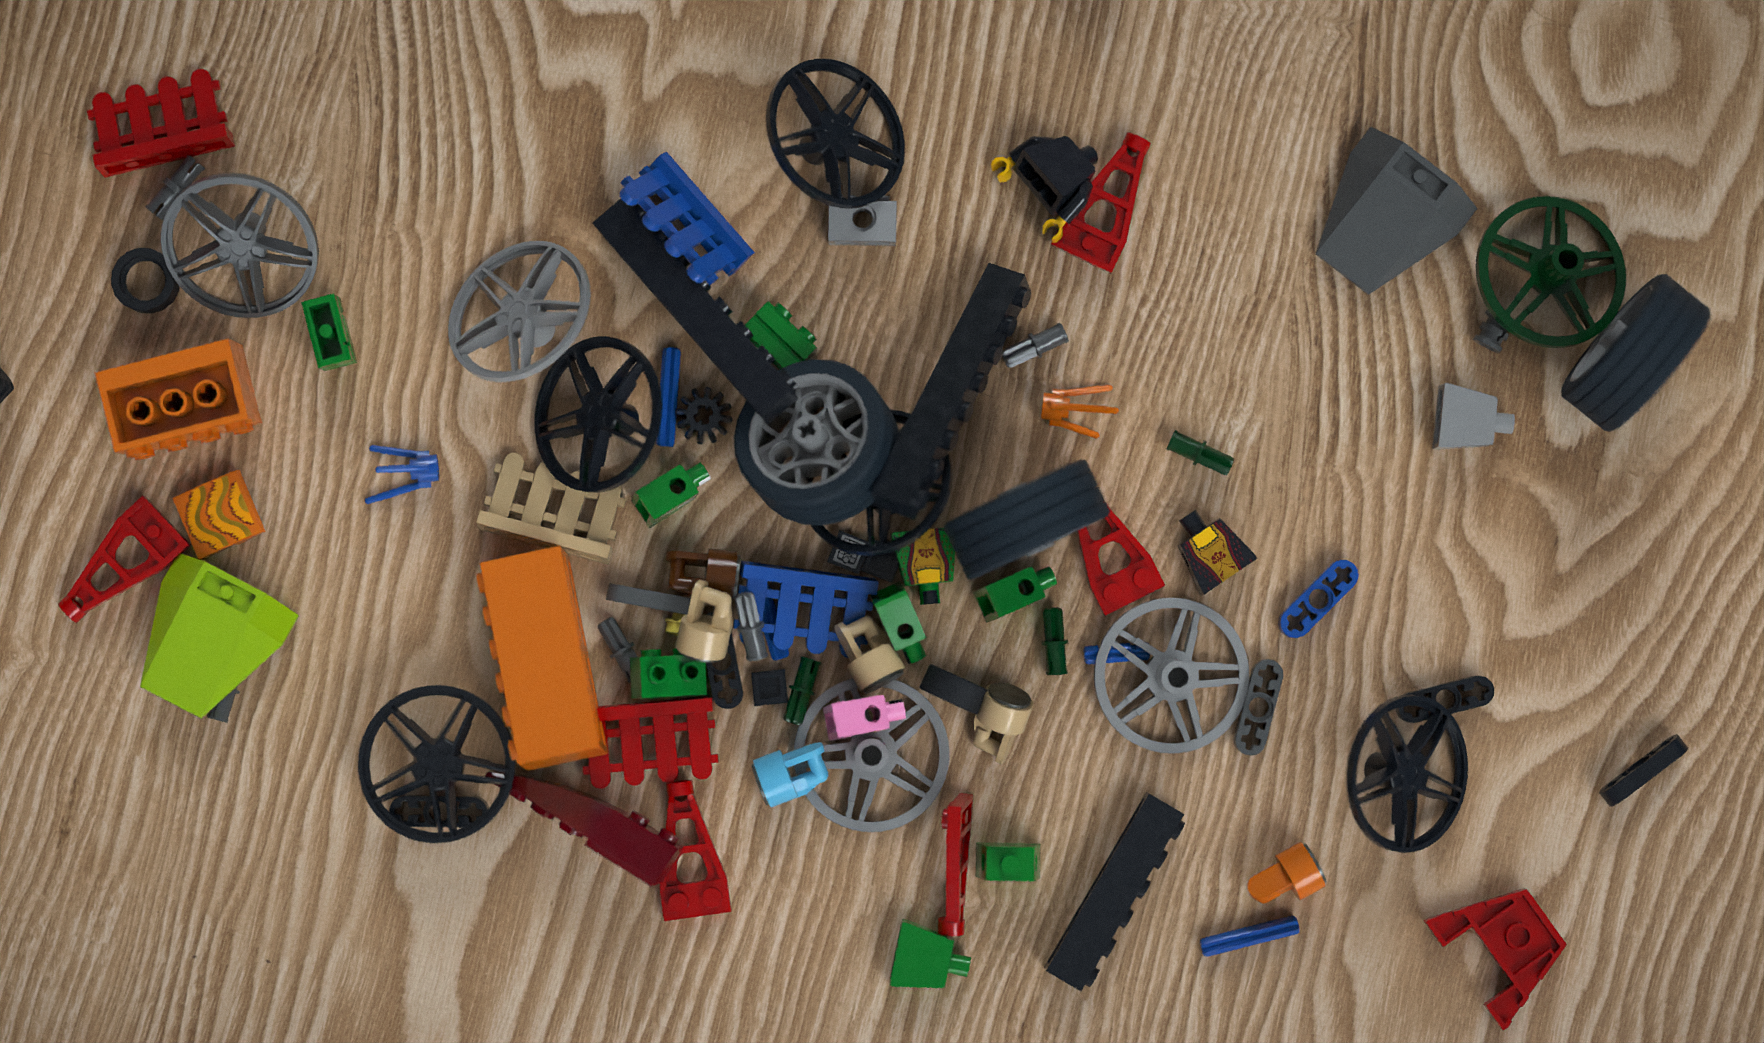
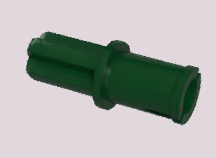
(1200, 453)
(1054, 641)
(801, 690)

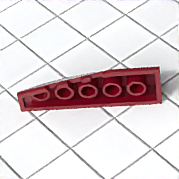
(609, 830)

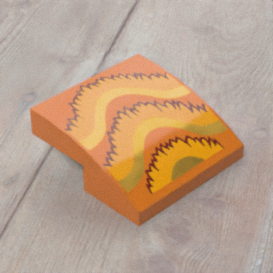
(218, 514)

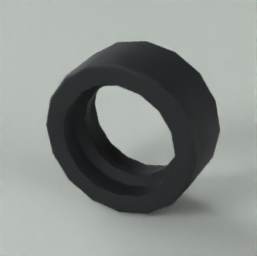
(120, 289)
(953, 689)

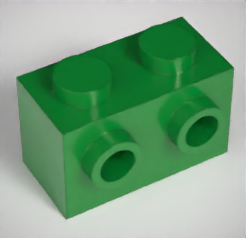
(666, 675)

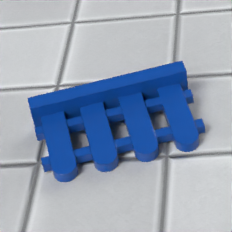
(699, 216)
(821, 602)

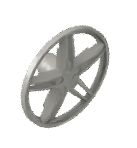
(520, 312)
(1171, 675)
(875, 757)

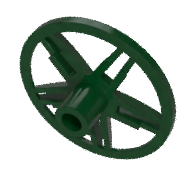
(1552, 272)

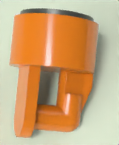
(1294, 870)

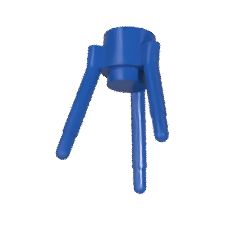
(423, 468)

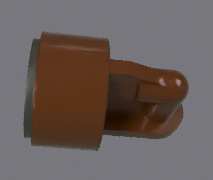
(720, 571)

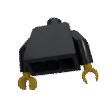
(1054, 173)

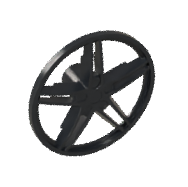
(832, 134)
(601, 414)
(885, 515)
(435, 764)
(1403, 773)

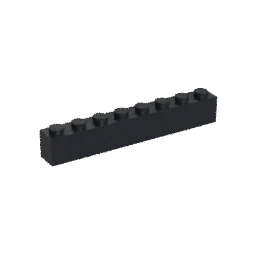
(697, 312)
(951, 391)

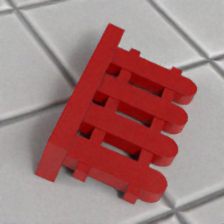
(147, 149)
(665, 740)

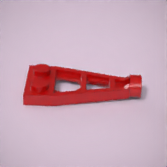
(1090, 243)
(152, 531)
(1127, 584)
(957, 821)
(697, 897)

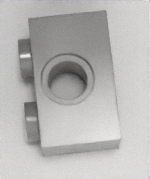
(879, 233)

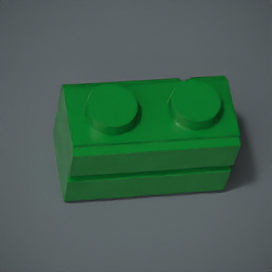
(329, 332)
(780, 336)

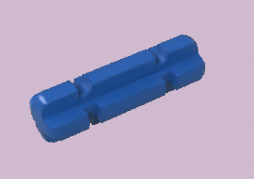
(1114, 655)

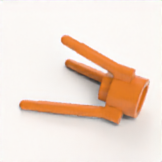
(1057, 407)

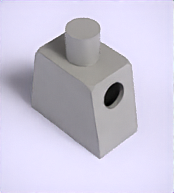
(1467, 418)

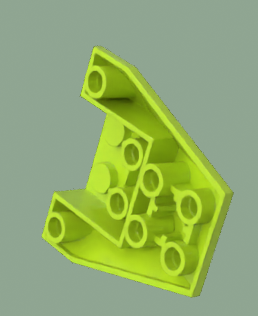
(209, 635)

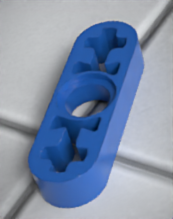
(1343, 588)

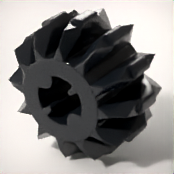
(693, 411)

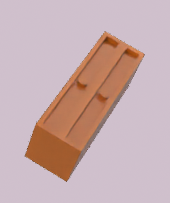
(541, 658)

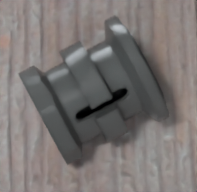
(1491, 334)

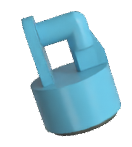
(775, 778)

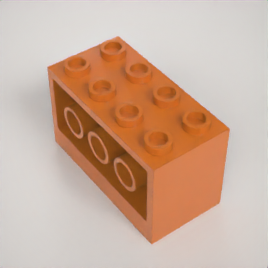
(161, 386)

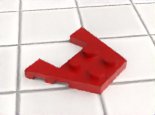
(1515, 936)

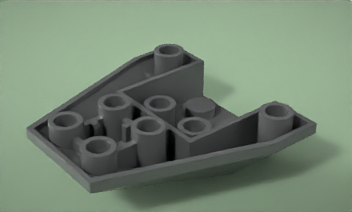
(1389, 212)

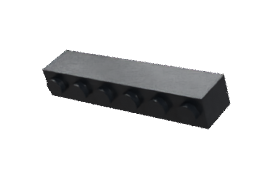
(1114, 891)

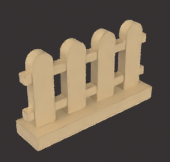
(534, 512)

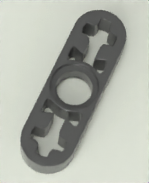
(648, 598)
(1259, 733)

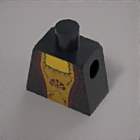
(1212, 552)

